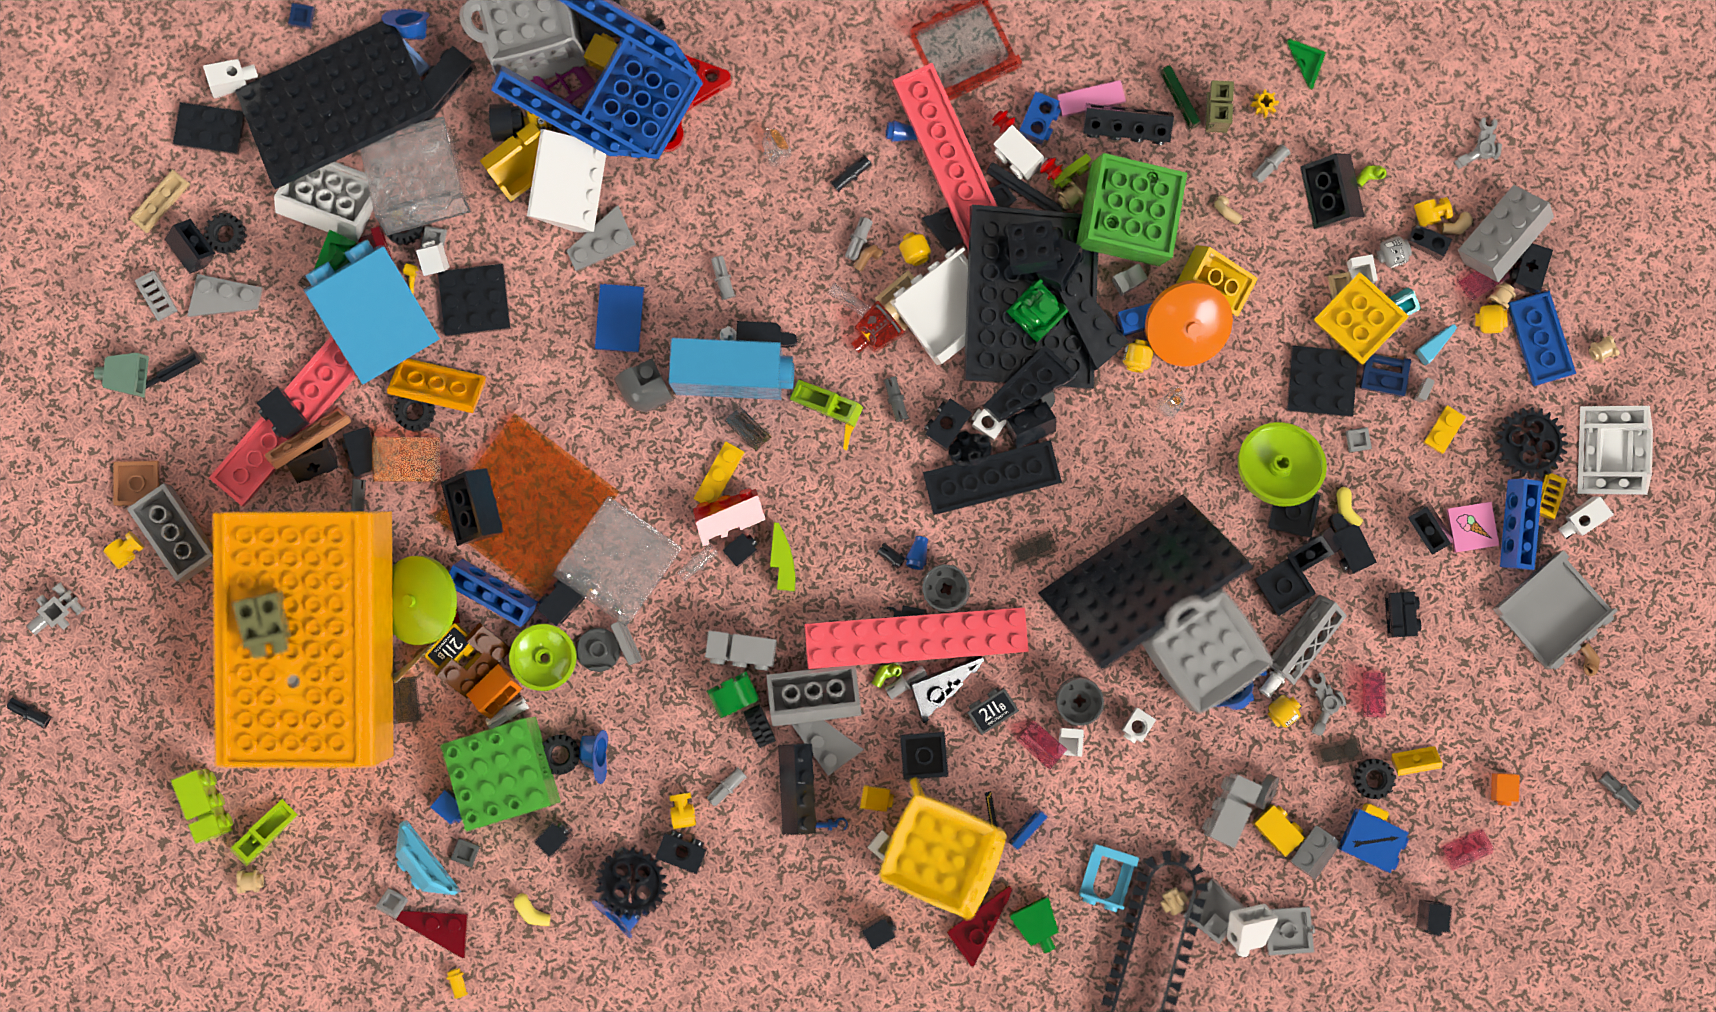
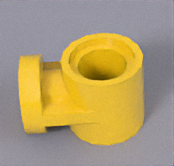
(1430, 212)
(122, 551)
(683, 813)

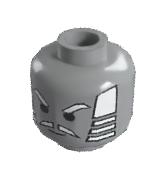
(1394, 252)

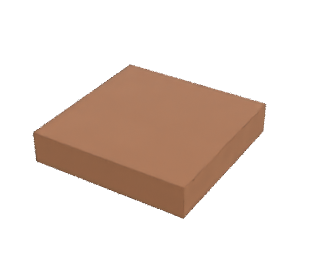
(134, 481)

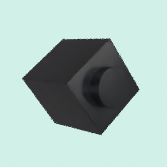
(741, 549)

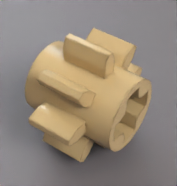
(1174, 901)

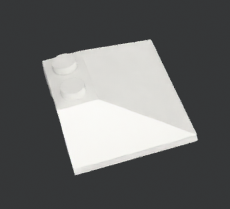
(1616, 450)

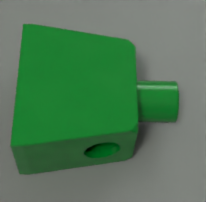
(1037, 923)

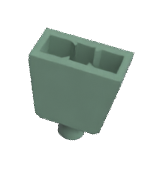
(124, 373)

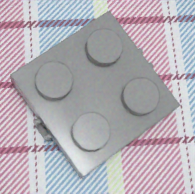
(1291, 932)

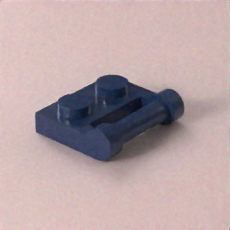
(1383, 380)

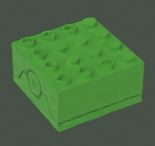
(1131, 209)
(500, 773)

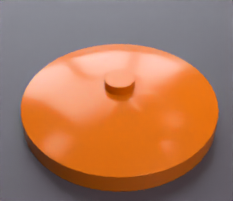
(1188, 323)

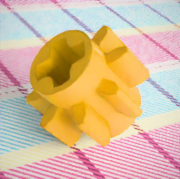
(1260, 107)

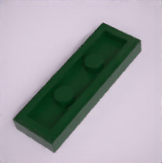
(1180, 97)

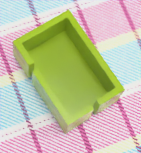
(200, 799)

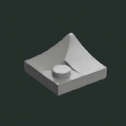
(1216, 911)

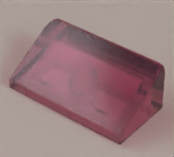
(1477, 284)
(1374, 695)
(1041, 745)
(1468, 849)

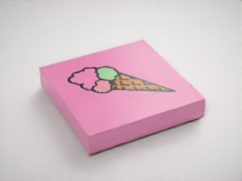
(1472, 527)

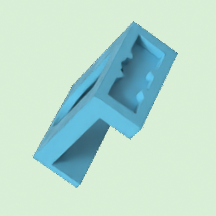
(1117, 899)

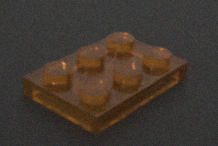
(406, 459)

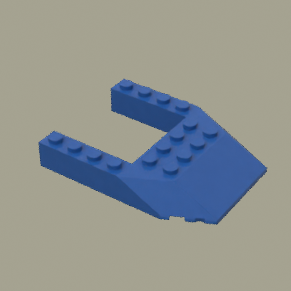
(635, 97)

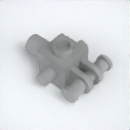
(53, 612)

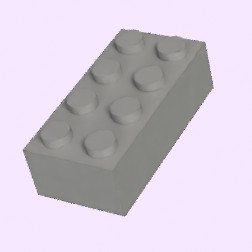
(1506, 233)
(173, 532)
(813, 695)

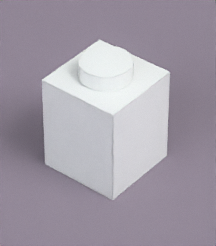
(432, 258)

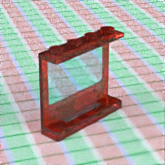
(964, 47)

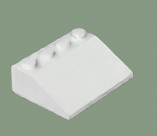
(566, 182)
(328, 200)

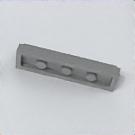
(1305, 636)

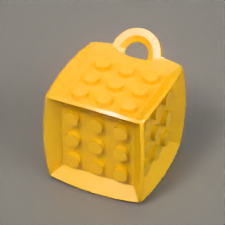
(942, 854)

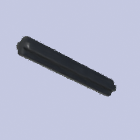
(1023, 188)

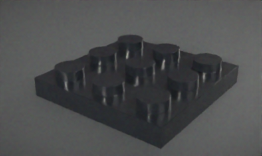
(474, 300)
(1321, 381)

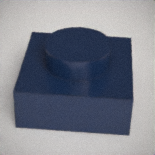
(301, 16)

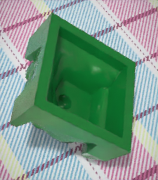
(334, 249)
(1037, 310)

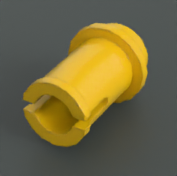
(457, 982)

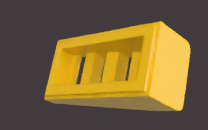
(1551, 514)

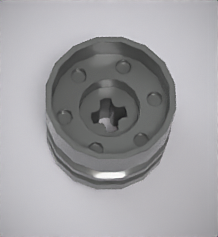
(934, 583)
(1089, 709)

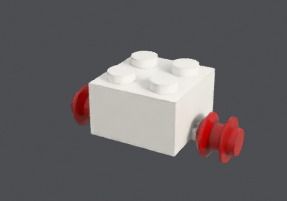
(1019, 152)

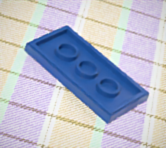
(1541, 338)

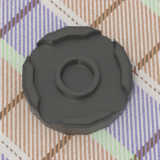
(598, 656)

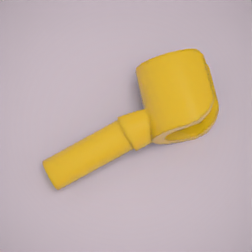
(410, 270)

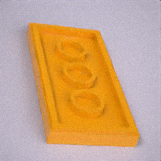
(436, 385)

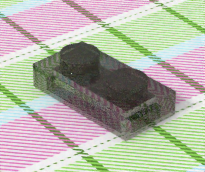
(748, 429)
(1033, 549)
(407, 700)
(1338, 752)

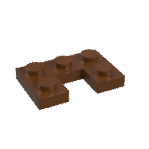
(490, 653)

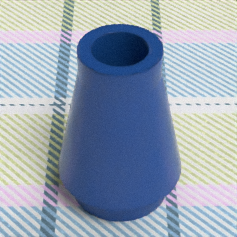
(899, 132)
(917, 555)

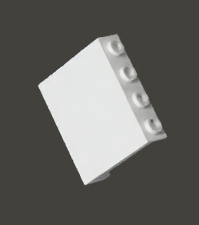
(937, 306)

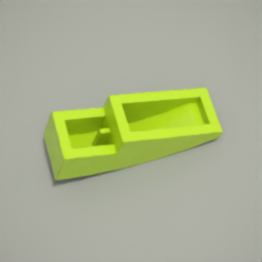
(826, 403)
(782, 558)
(263, 832)

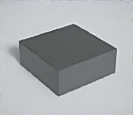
(465, 852)

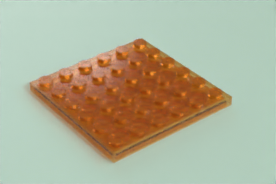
(541, 500)

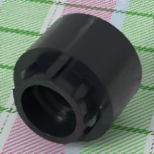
(505, 121)

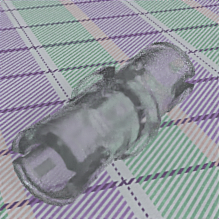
(848, 299)
(697, 562)

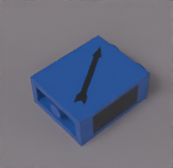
(1373, 840)

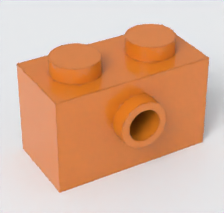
(494, 691)

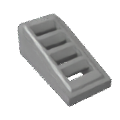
(154, 276)

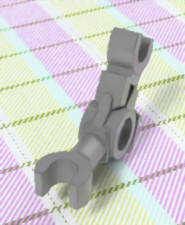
(1485, 148)
(1328, 702)

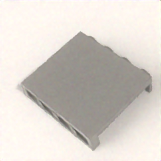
(1554, 611)

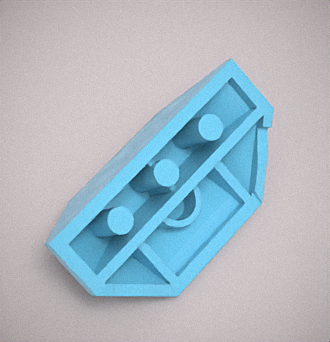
(421, 863)

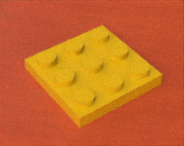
(1361, 318)

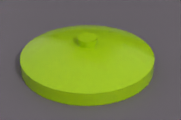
(1282, 464)
(422, 600)

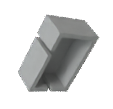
(741, 650)
(1231, 810)

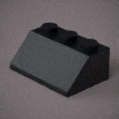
(1332, 191)
(472, 506)

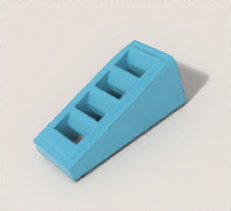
(1430, 349)

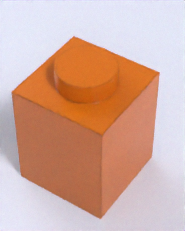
(1505, 788)

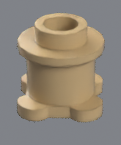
(1070, 196)
(1502, 295)
(1603, 349)
(249, 881)

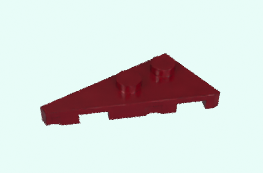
(442, 928)
(972, 934)

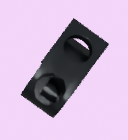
(1429, 241)

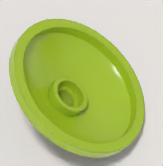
(527, 653)

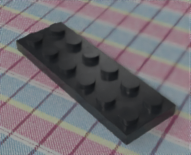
(993, 479)

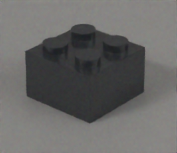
(924, 755)

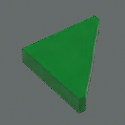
(1308, 60)

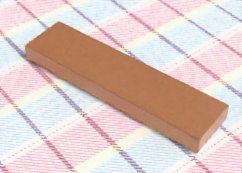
(307, 438)

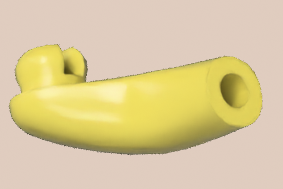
(1344, 503)
(529, 913)

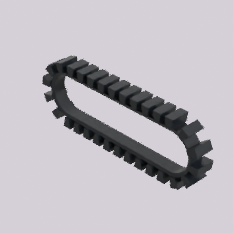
(1118, 959)

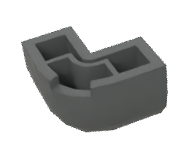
(643, 387)

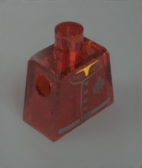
(876, 329)

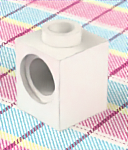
(991, 432)
(1146, 720)

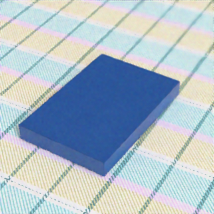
(619, 318)

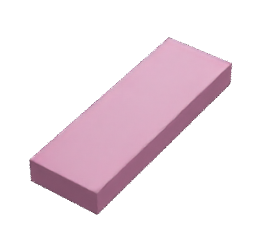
(1104, 94)

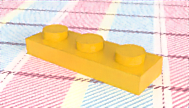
(719, 474)

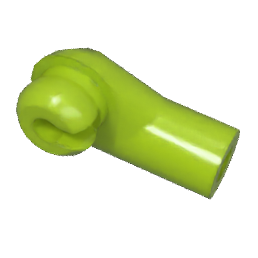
(1370, 172)
(886, 671)

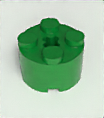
(733, 695)

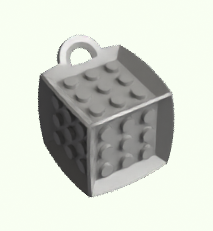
(527, 35)
(1207, 650)

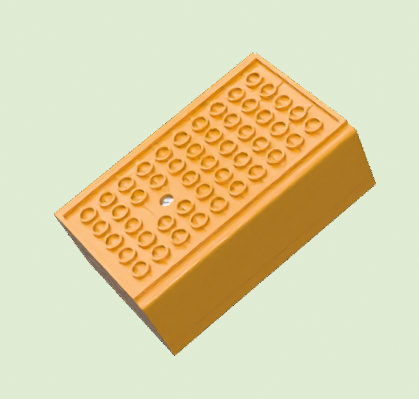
(334, 686)

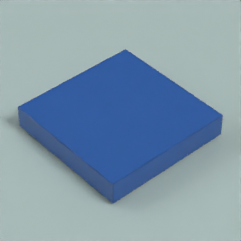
(1027, 829)

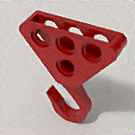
(706, 91)

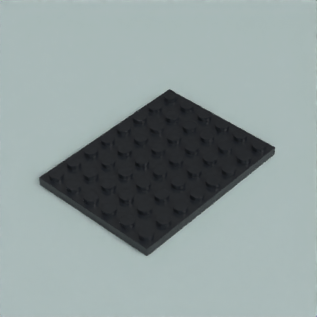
(334, 102)
(993, 340)
(1137, 579)

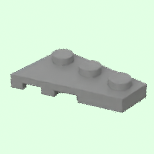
(609, 238)
(222, 296)
(828, 744)

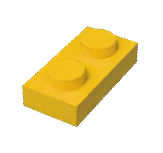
(1444, 429)
(1416, 760)

